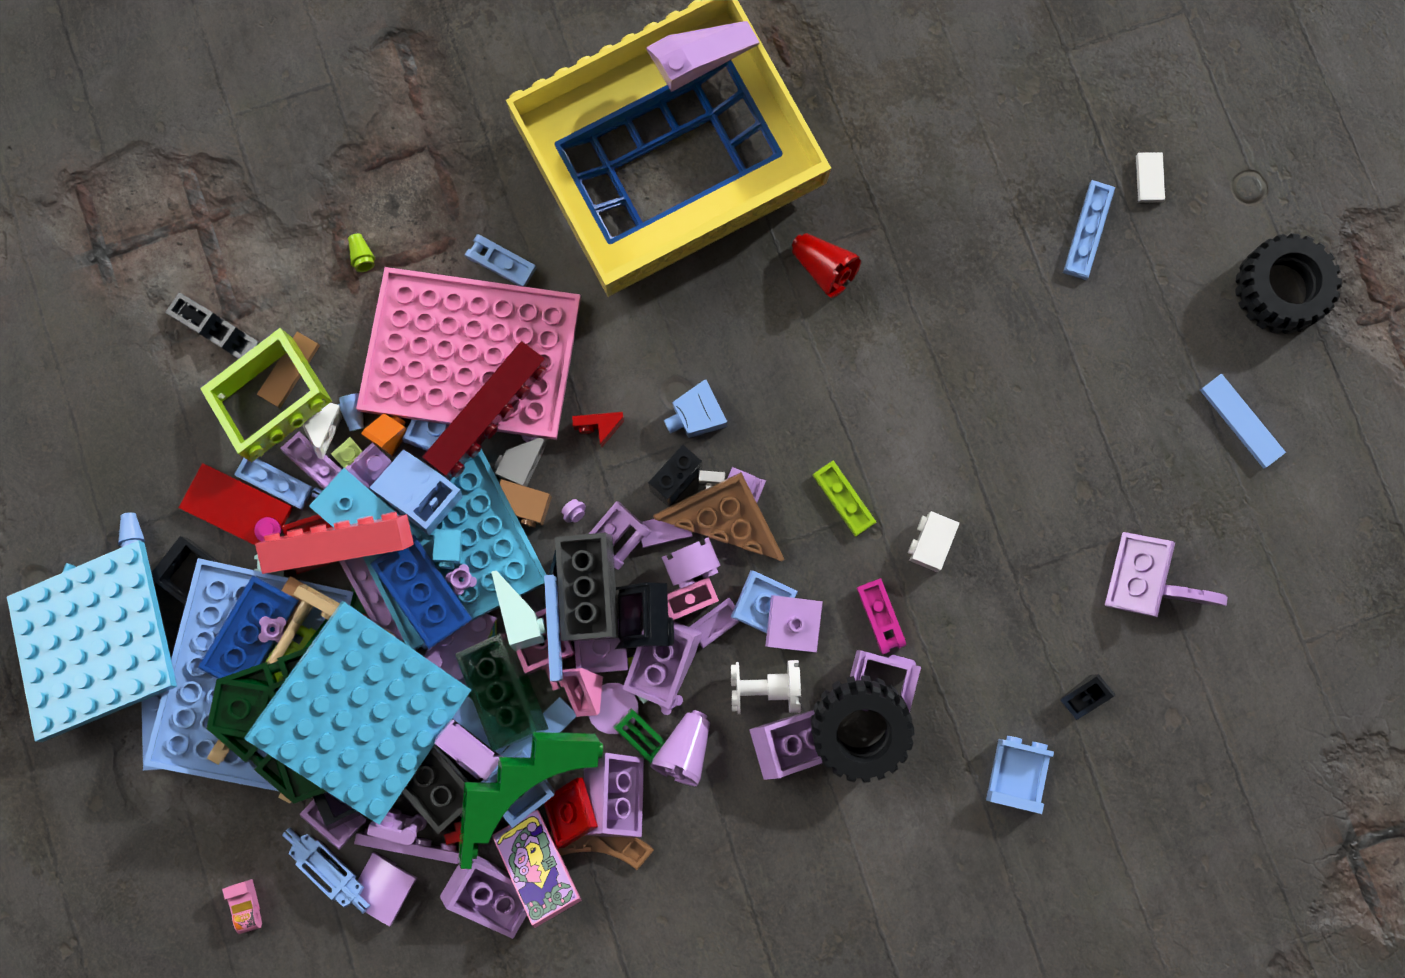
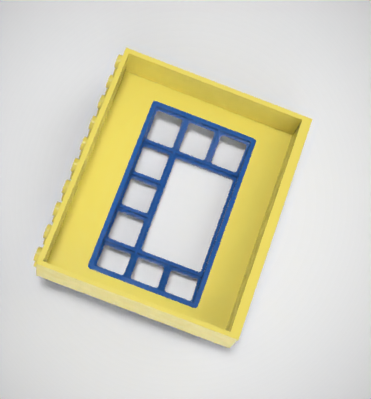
(625, 84)

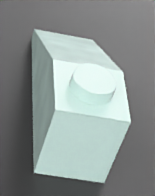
(520, 621)

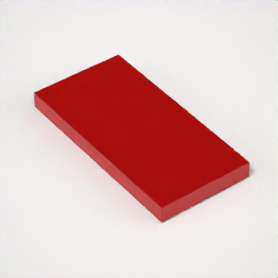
(231, 503)

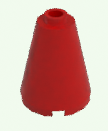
(826, 263)

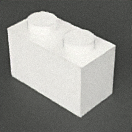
(933, 542)

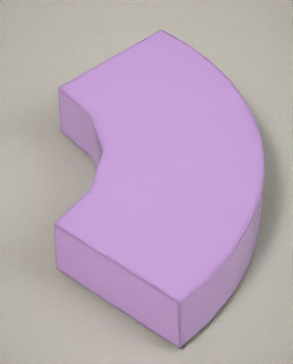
(1194, 595)

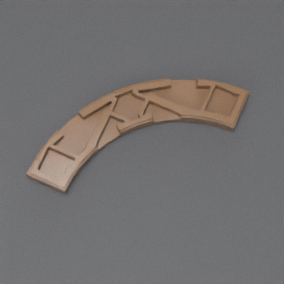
(628, 849)

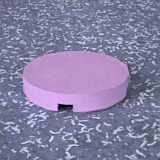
(613, 706)

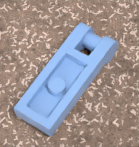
(501, 261)

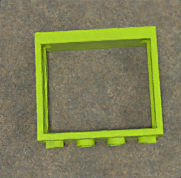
(245, 370)

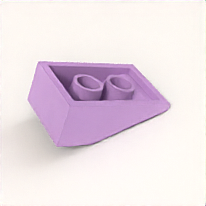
(660, 670)
(785, 746)
(485, 896)

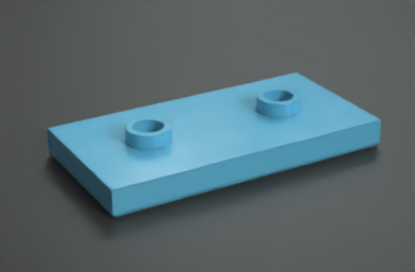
(349, 500)

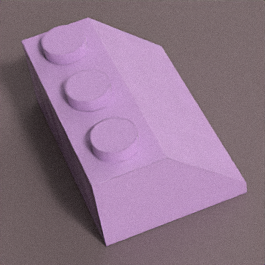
(616, 795)

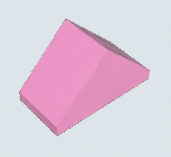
(583, 691)

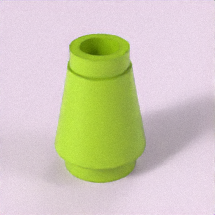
(360, 254)

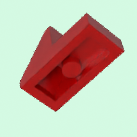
(606, 423)

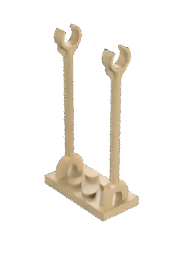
(310, 598)

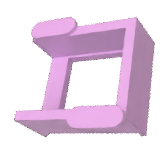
(911, 676)
(467, 750)

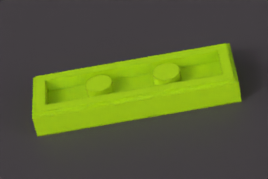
(844, 498)

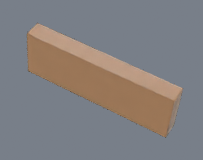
(285, 374)

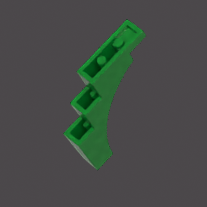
(488, 802)

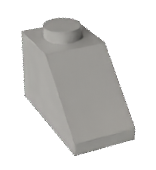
(520, 462)

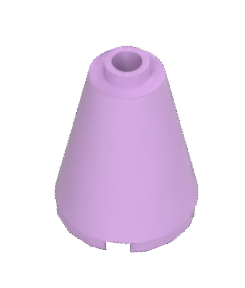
(684, 750)

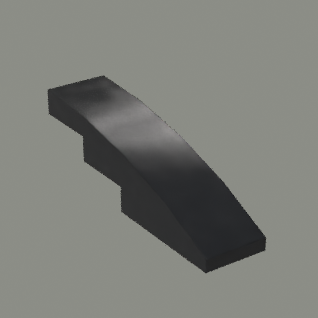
(211, 326)

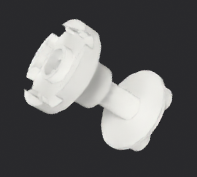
(775, 686)

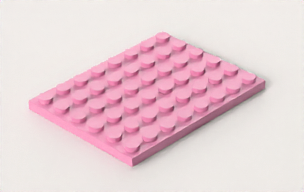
(447, 336)

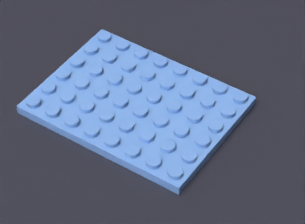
(180, 731)

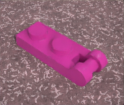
(881, 615)

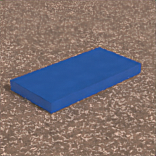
(422, 593)
(238, 640)

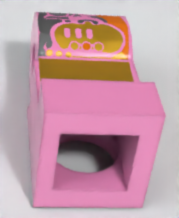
(243, 906)

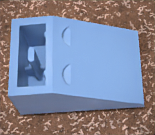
(417, 491)

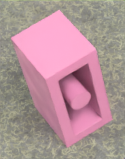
(691, 598)

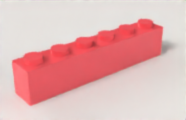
(335, 543)

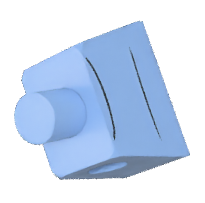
(696, 412)

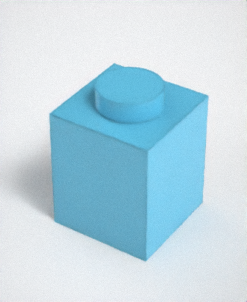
(447, 548)

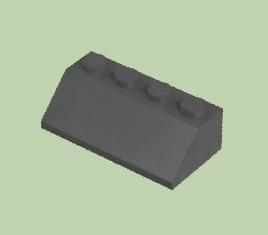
(586, 587)

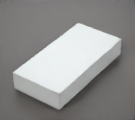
(1150, 177)

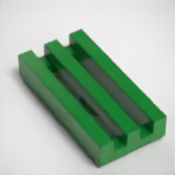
(625, 721)

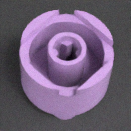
(691, 562)

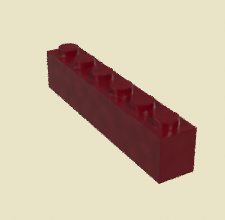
(485, 411)

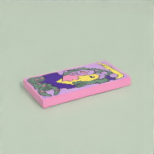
(536, 869)

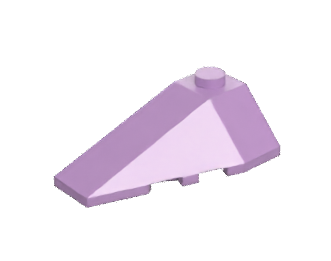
(696, 52)

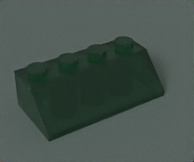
(501, 692)

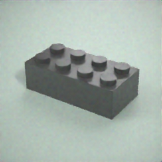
(437, 790)

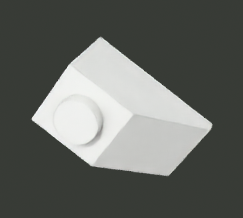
(322, 428)

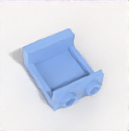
(1019, 774)

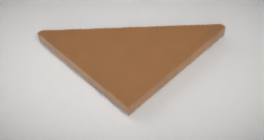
(727, 515)

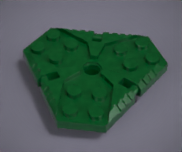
(236, 707)

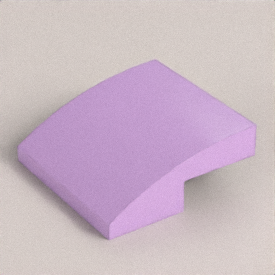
(385, 888)

